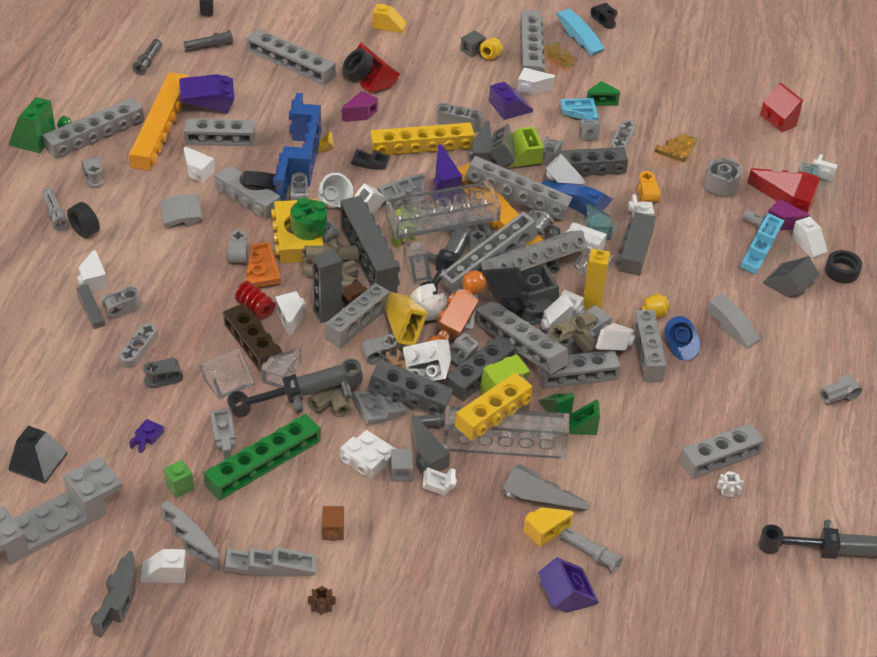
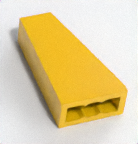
(596, 278)
(405, 318)

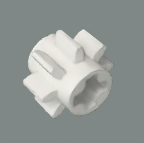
(730, 484)

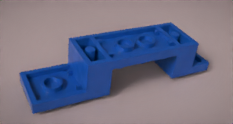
(306, 128)

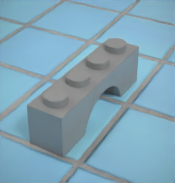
(258, 201)

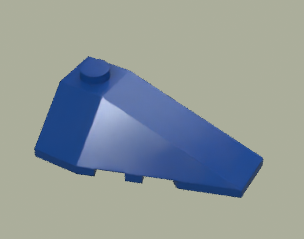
(581, 195)

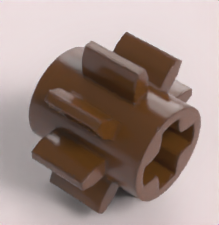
(321, 600)

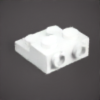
(366, 454)

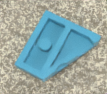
(579, 108)

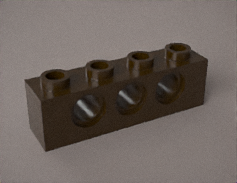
(250, 335)

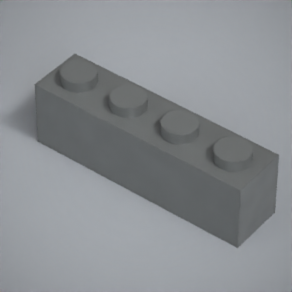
(636, 244)
(327, 285)

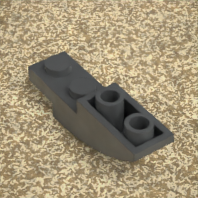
(119, 598)

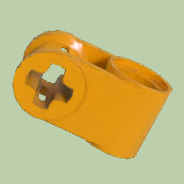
(648, 187)

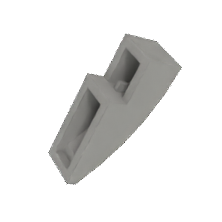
(733, 321)

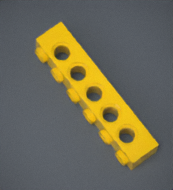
(422, 138)

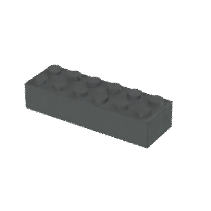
(374, 255)

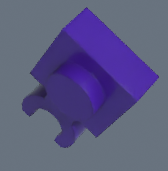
(146, 433)

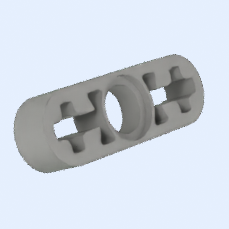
(623, 142)
(137, 353)

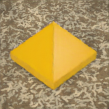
(326, 143)

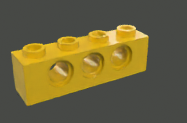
(493, 406)

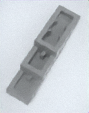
(193, 538)
(270, 563)

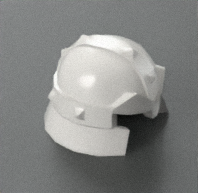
(333, 189)
(431, 303)

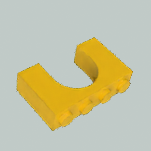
(289, 246)

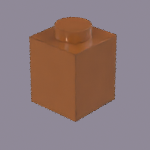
(333, 523)

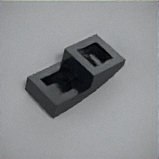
(370, 161)

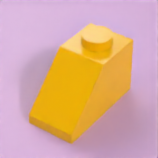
(388, 19)
(546, 524)

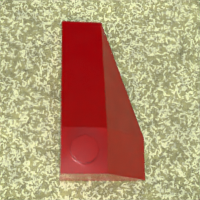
(381, 74)
(794, 188)

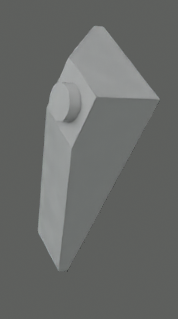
(528, 485)

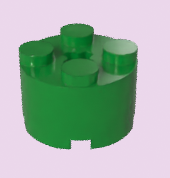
(308, 218)

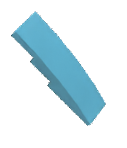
(580, 31)
(761, 244)

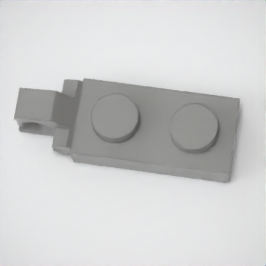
(223, 430)

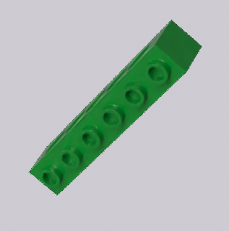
(262, 457)

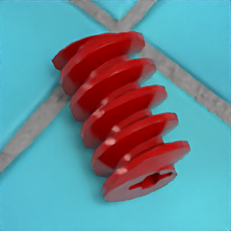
(255, 300)

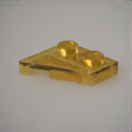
(554, 51)
(678, 147)

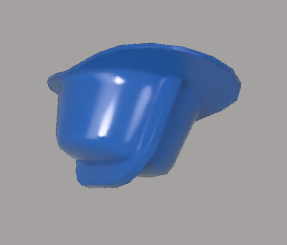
(682, 338)

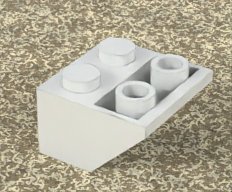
(429, 359)

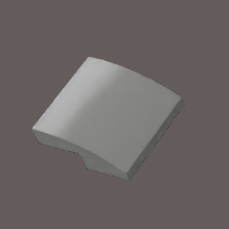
(181, 209)
(377, 407)

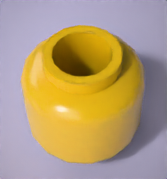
(491, 48)
(658, 303)

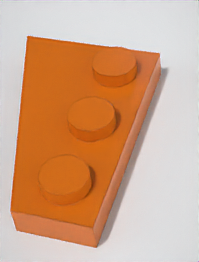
(262, 266)

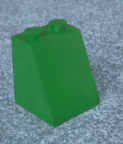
(32, 124)

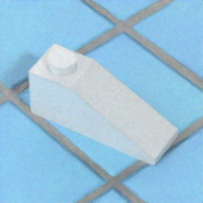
(616, 337)

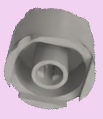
(722, 177)

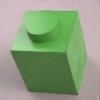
(179, 478)

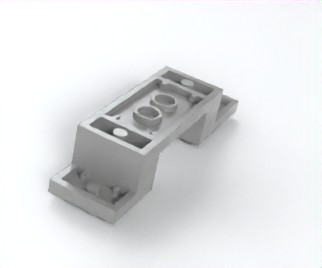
(61, 515)

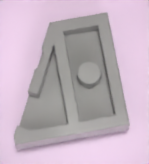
(408, 184)

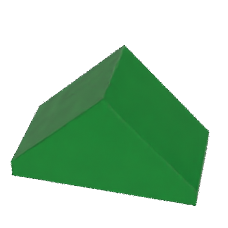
(604, 94)
(558, 403)
(585, 420)

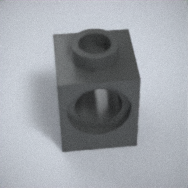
(471, 43)

